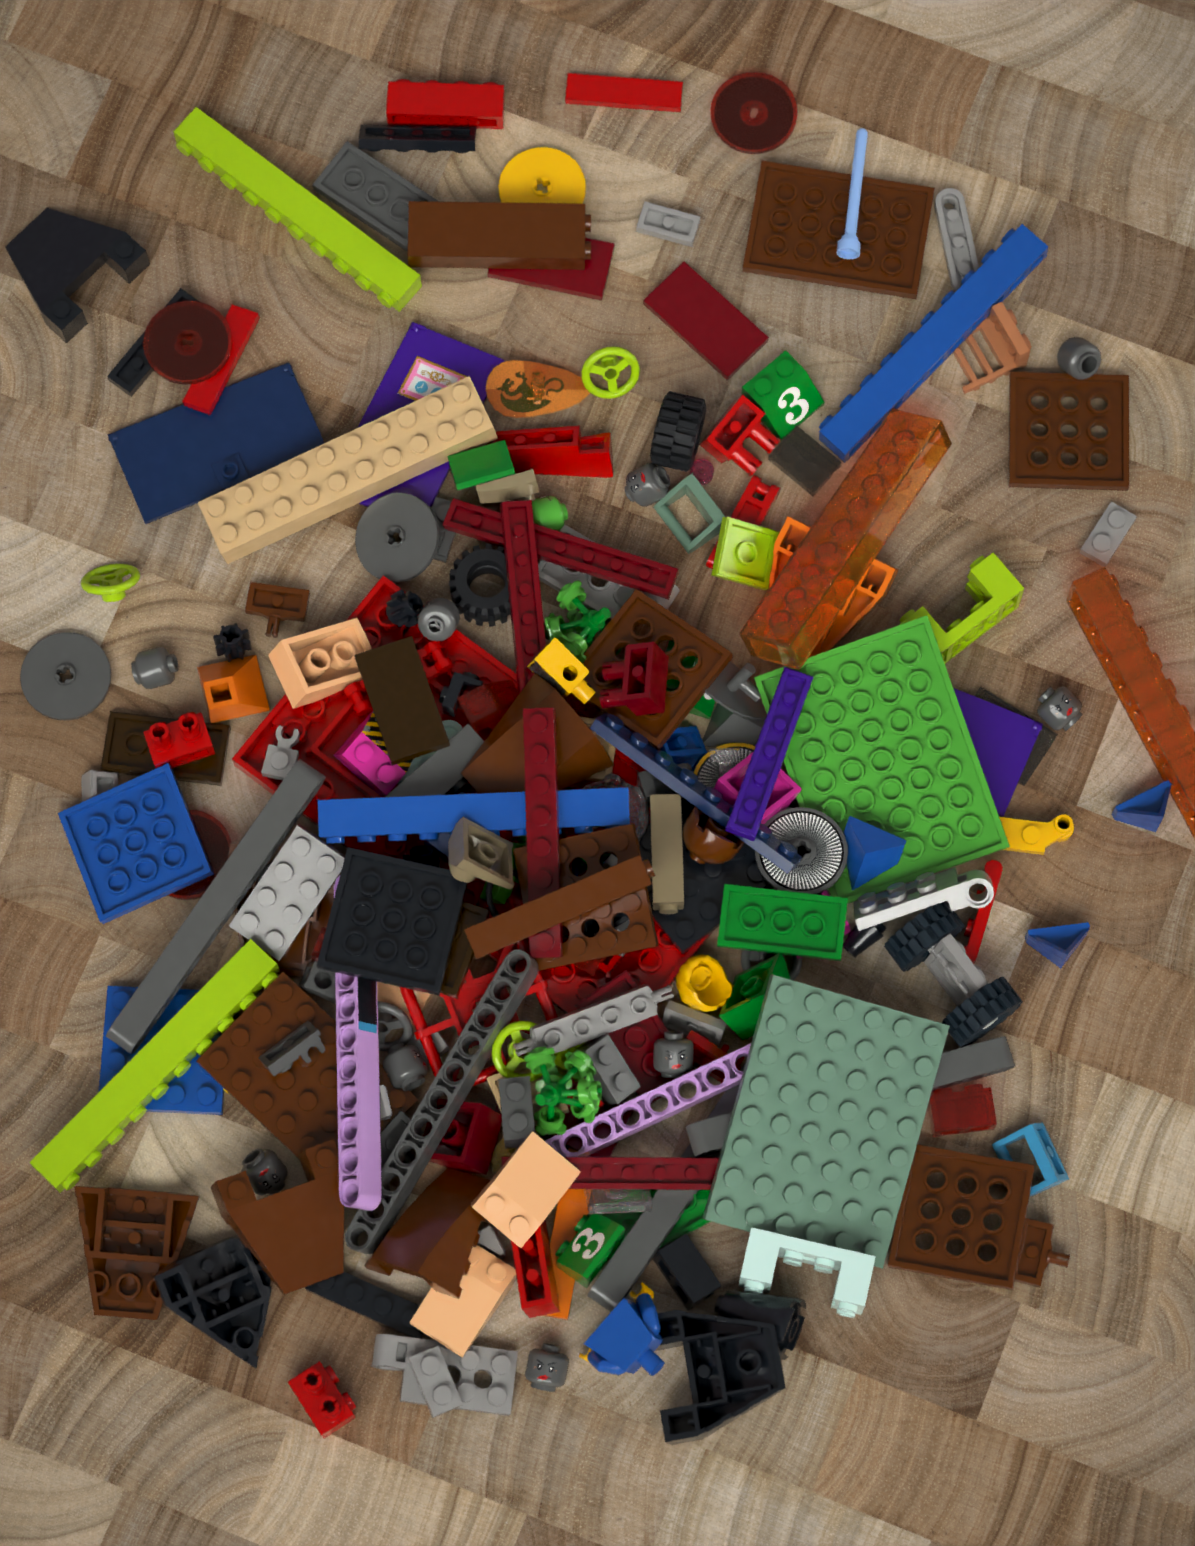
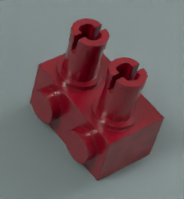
(643, 680)

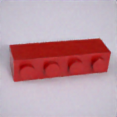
(445, 104)
(536, 1275)

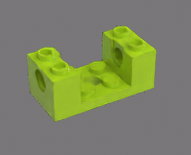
(996, 597)

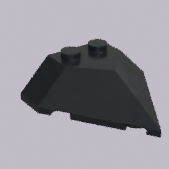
(220, 1294)

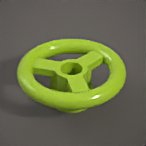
(606, 359)
(110, 585)
(512, 1030)

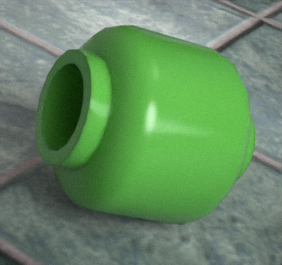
(549, 512)

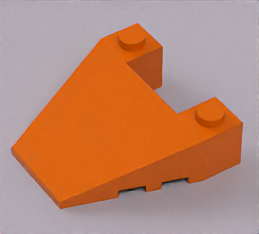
(866, 595)

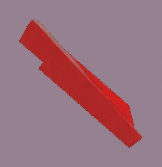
(559, 451)

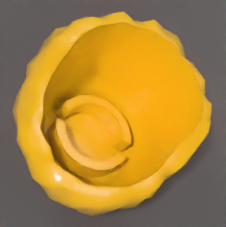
(703, 983)

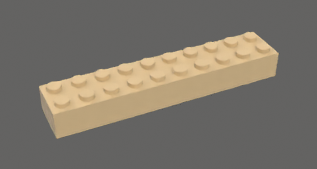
(347, 470)

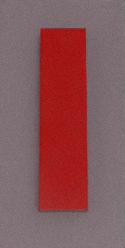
(624, 92)
(205, 395)

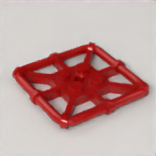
(461, 1011)

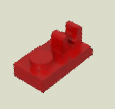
(707, 1052)

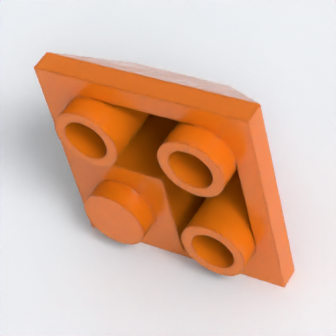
(233, 689)

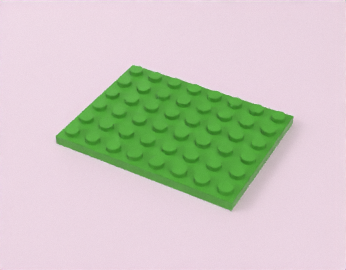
(892, 750)

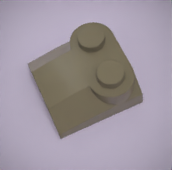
(517, 486)
(479, 854)

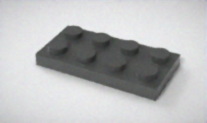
(370, 192)

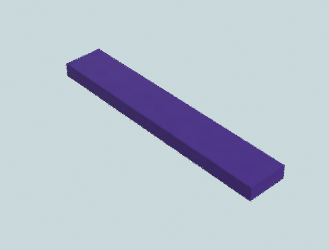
(769, 754)

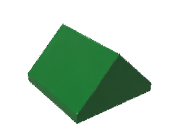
(481, 465)

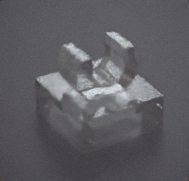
(724, 757)

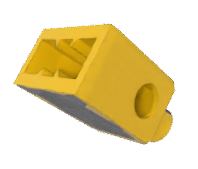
(558, 659)

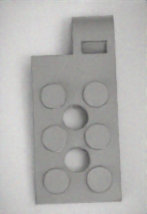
(609, 596)
(924, 892)
(393, 1351)

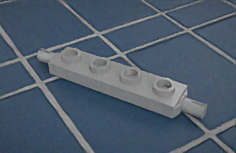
(595, 1020)

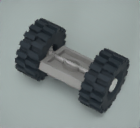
(932, 941)

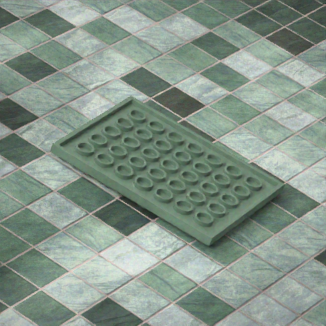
(826, 1119)

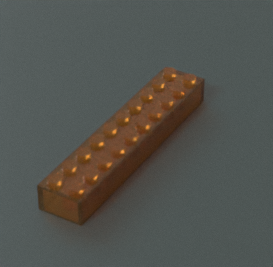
(845, 539)
(1138, 683)

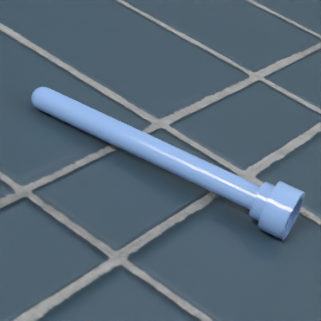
(849, 245)

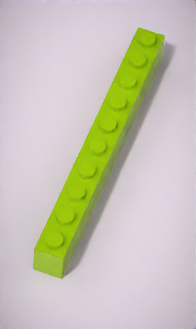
(297, 209)
(155, 1066)

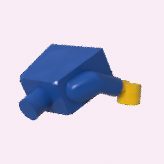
(627, 1337)

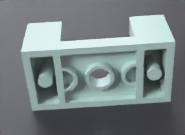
(853, 1267)

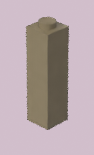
(667, 853)

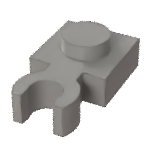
(282, 757)

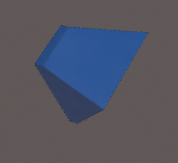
(685, 746)
(1145, 809)
(870, 851)
(1057, 942)

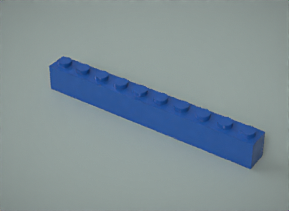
(933, 342)
(439, 814)

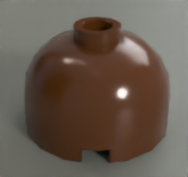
(708, 839)

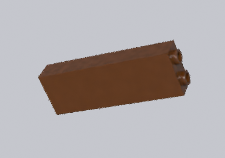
(498, 235)
(559, 906)

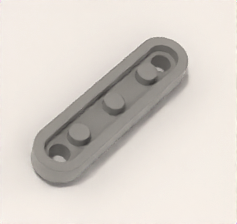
(955, 236)

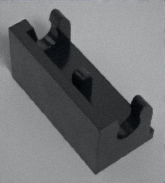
(686, 1272)

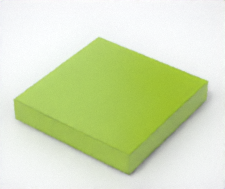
(744, 553)

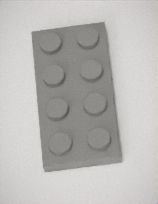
(288, 892)

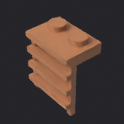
(1004, 341)

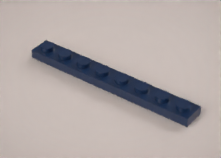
(687, 785)

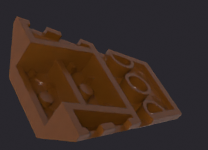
(500, 759)
(435, 1234)
(127, 1242)

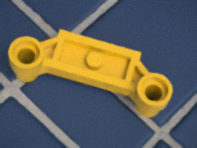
(1035, 836)

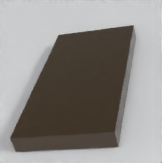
(402, 700)
(129, 754)

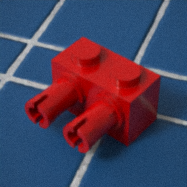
(729, 432)
(179, 740)
(322, 1399)

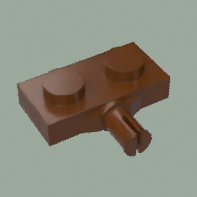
(277, 604)
(1037, 1253)

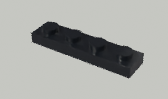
(427, 138)
(134, 367)
(369, 1302)

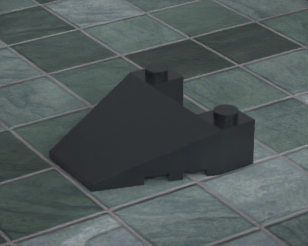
(61, 254)
(729, 1370)

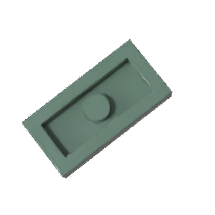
(704, 504)

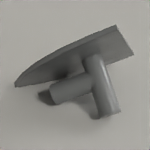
(737, 692)

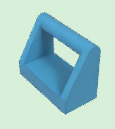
(1043, 1152)

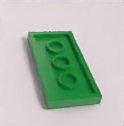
(782, 922)

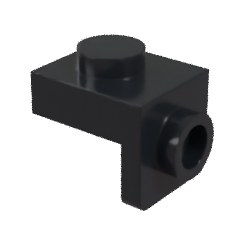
(457, 687)

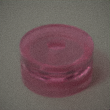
(707, 468)

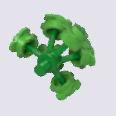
(581, 623)
(554, 1087)

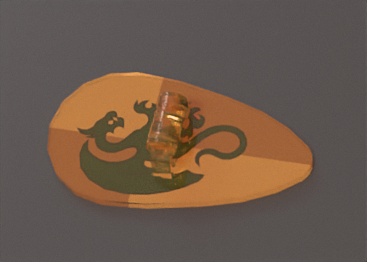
(532, 389)

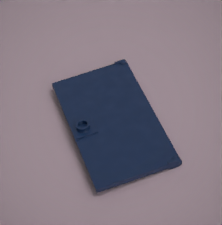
(194, 455)

